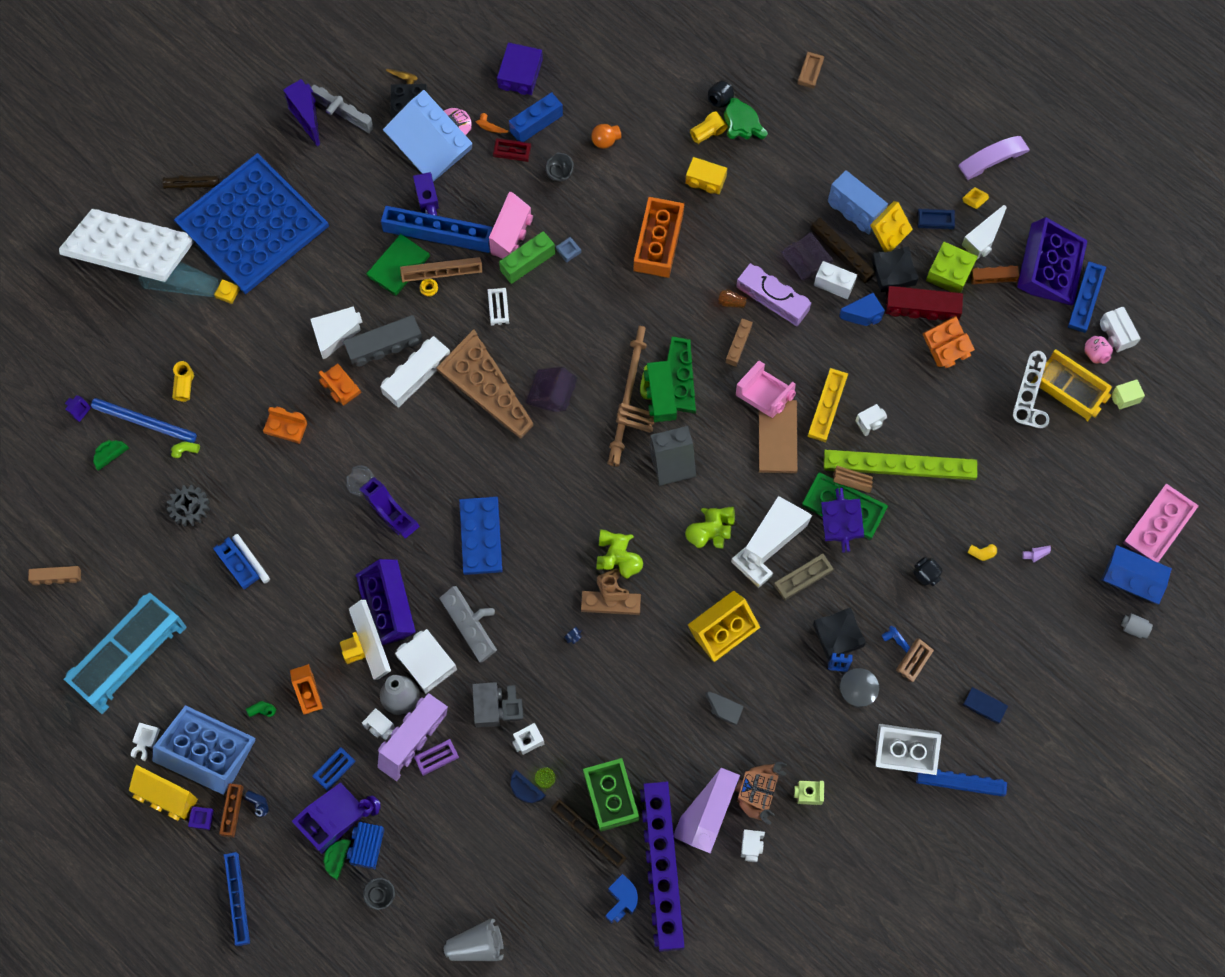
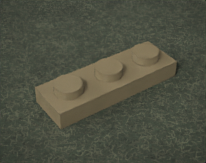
(803, 577)

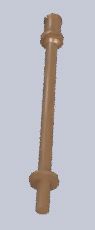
(617, 445)

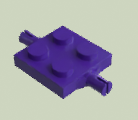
(842, 520)

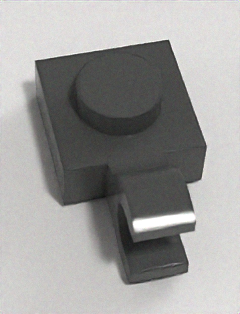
(512, 707)

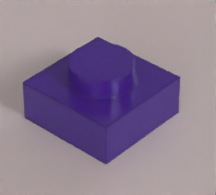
(200, 818)

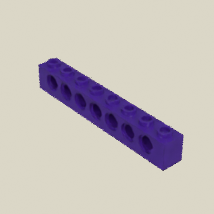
(660, 792)

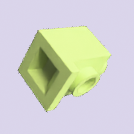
(816, 798)

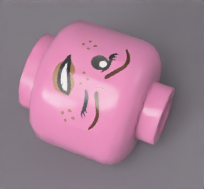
(1098, 349)

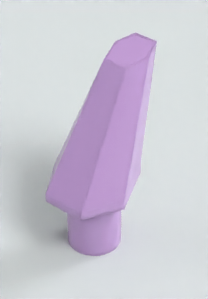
(1036, 553)

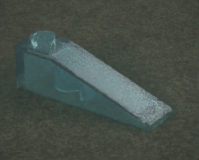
(184, 280)

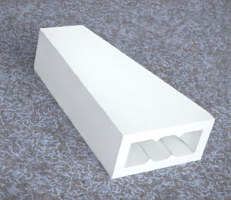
(776, 530)

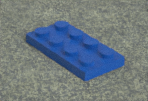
(480, 535)

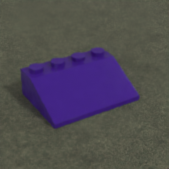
(1052, 262)

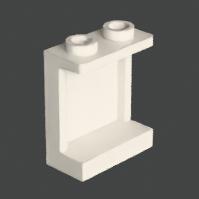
(426, 660)

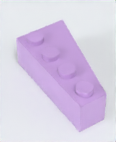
(410, 735)

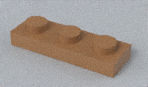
(595, 603)

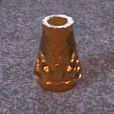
(731, 299)

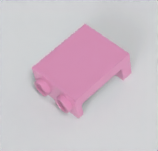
(764, 390)

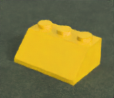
(724, 625)
(161, 794)

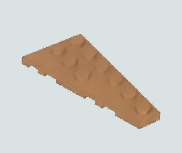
(480, 378)

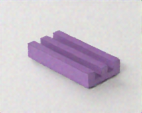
(439, 764)

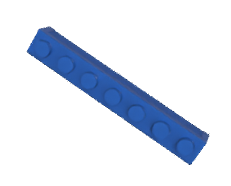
(963, 782)
(236, 898)

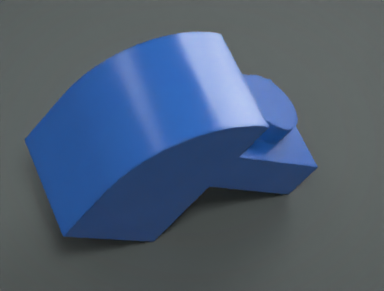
(627, 898)

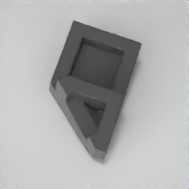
(724, 708)

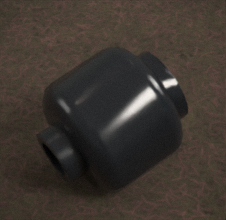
(720, 94)
(927, 571)

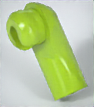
(184, 446)

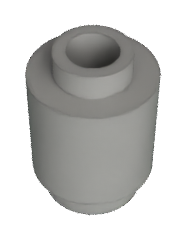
(1136, 626)

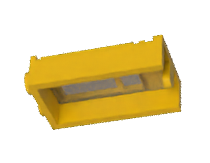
(1074, 385)

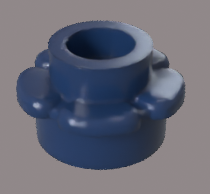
(573, 635)

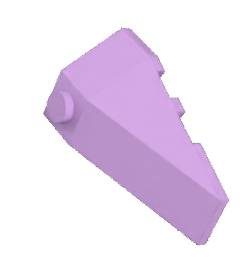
(705, 815)

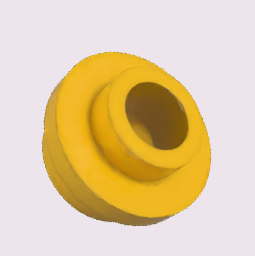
(426, 283)

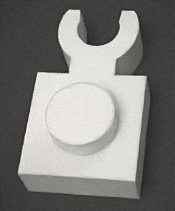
(144, 738)

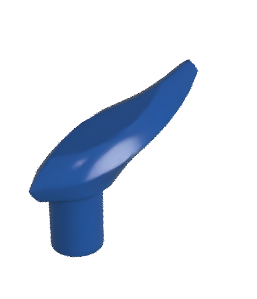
(898, 638)

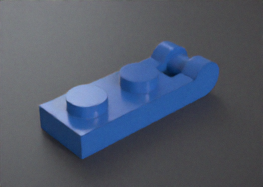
(236, 563)

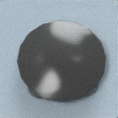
(859, 687)

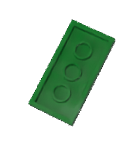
(824, 491)

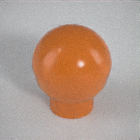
(604, 135)

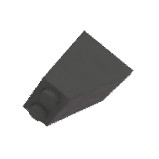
(673, 455)

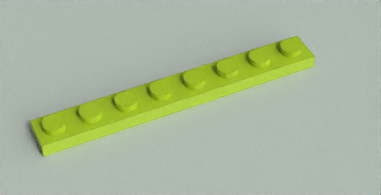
(901, 464)

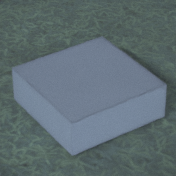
(568, 249)

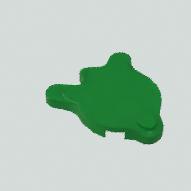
(742, 121)

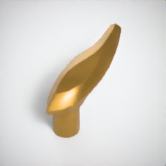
(410, 78)

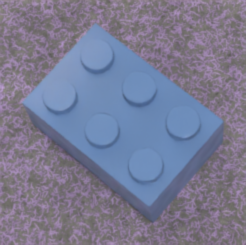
(856, 201)

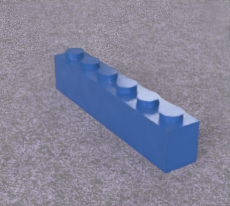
(436, 229)

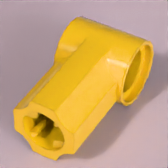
(711, 126)
(182, 383)

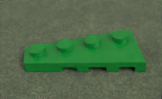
(682, 374)

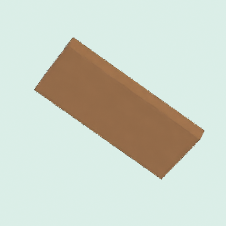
(778, 440)

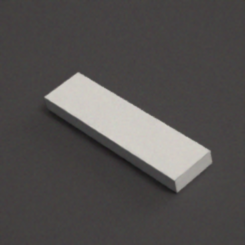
(369, 639)

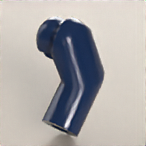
(259, 801)

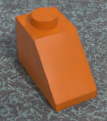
(306, 689)

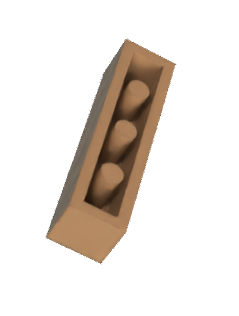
(739, 342)
(54, 575)

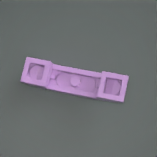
(992, 155)

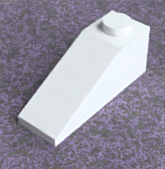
(981, 238)

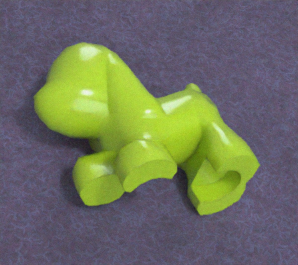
(712, 528)
(628, 562)

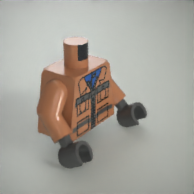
(758, 789)

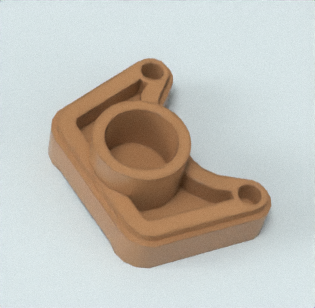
(609, 587)

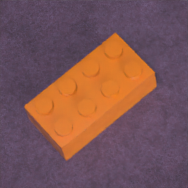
(658, 237)

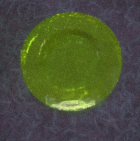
(545, 778)

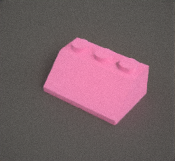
(510, 226)

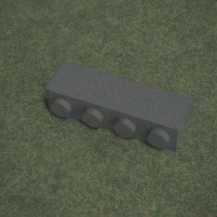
(383, 341)

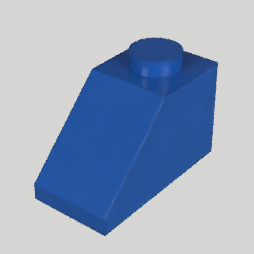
(863, 311)

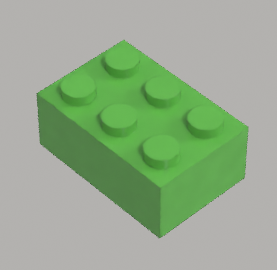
(611, 794)

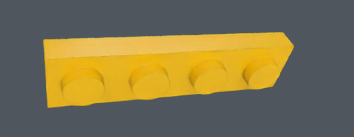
(827, 405)

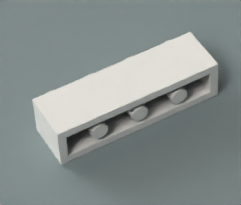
(414, 372)

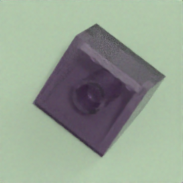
(552, 389)

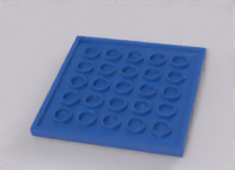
(251, 223)

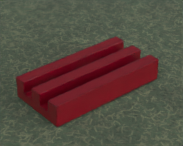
(511, 152)

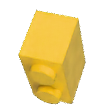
(706, 176)

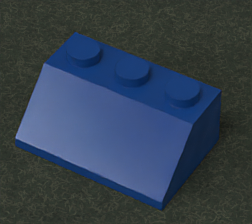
(1137, 575)

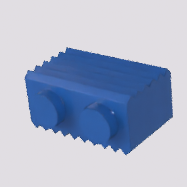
(366, 845)

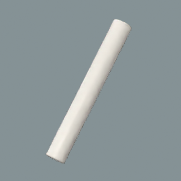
(250, 558)

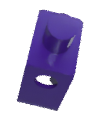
(426, 193)

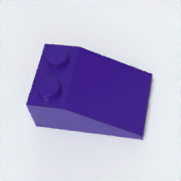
(301, 104)

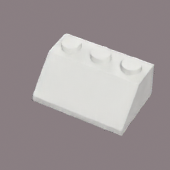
(907, 749)

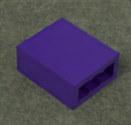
(519, 69)

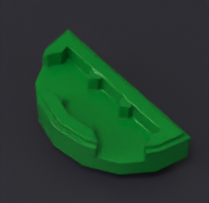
(108, 452)
(335, 857)

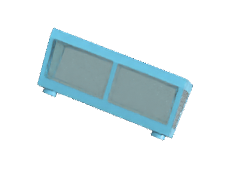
(123, 651)

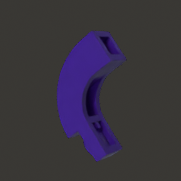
(388, 509)

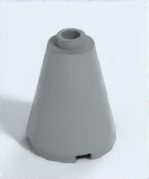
(399, 694)
(476, 944)

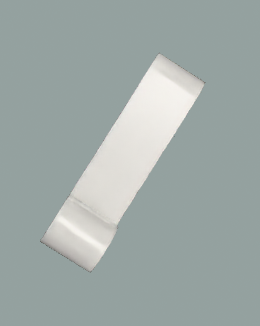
(1033, 388)

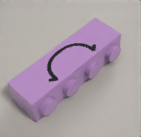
(773, 294)

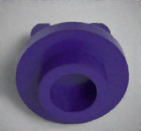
(372, 805)

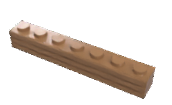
(441, 269)

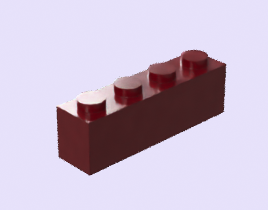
(923, 303)

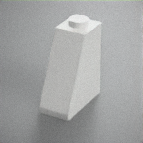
(335, 328)

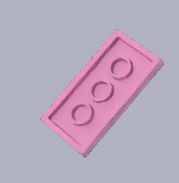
(1160, 524)

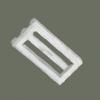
(499, 320)

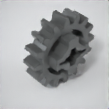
(196, 507)

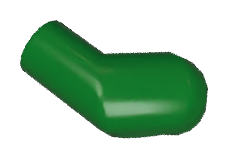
(263, 708)

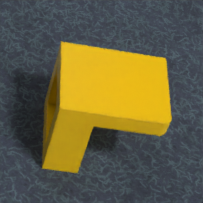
(352, 649)

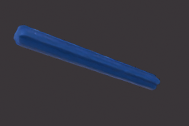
(143, 420)

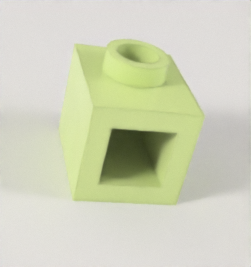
(1127, 394)

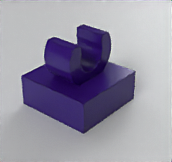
(77, 407)

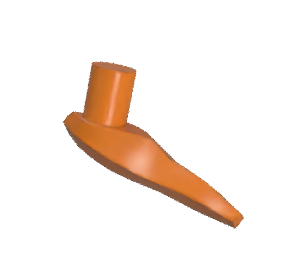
(483, 123)

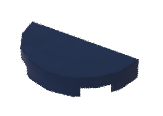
(524, 789)

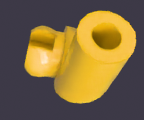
(984, 553)

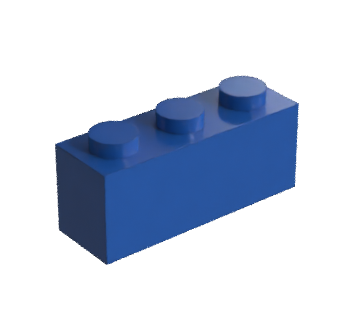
(536, 117)

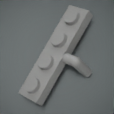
(336, 105)
(468, 623)

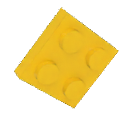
(891, 227)

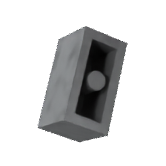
(486, 704)

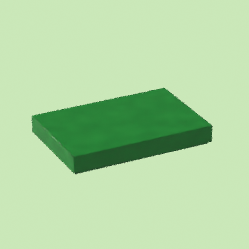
(387, 269)

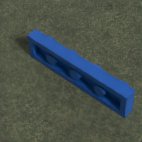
(1086, 297)

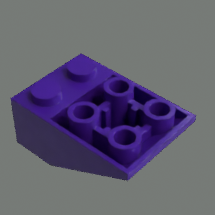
(329, 817)

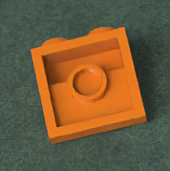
(948, 343)

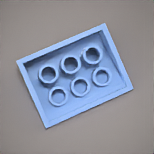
(428, 136)

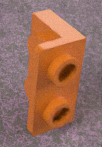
(339, 384)
(285, 424)

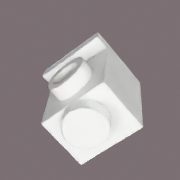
(870, 419)
(379, 724)
(530, 732)
(752, 845)

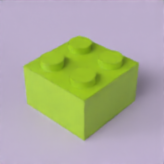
(951, 268)

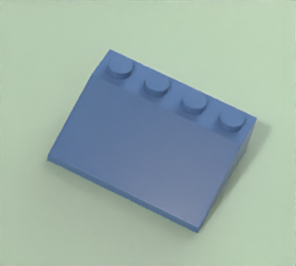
(203, 749)

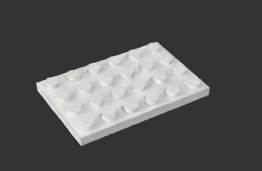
(127, 245)

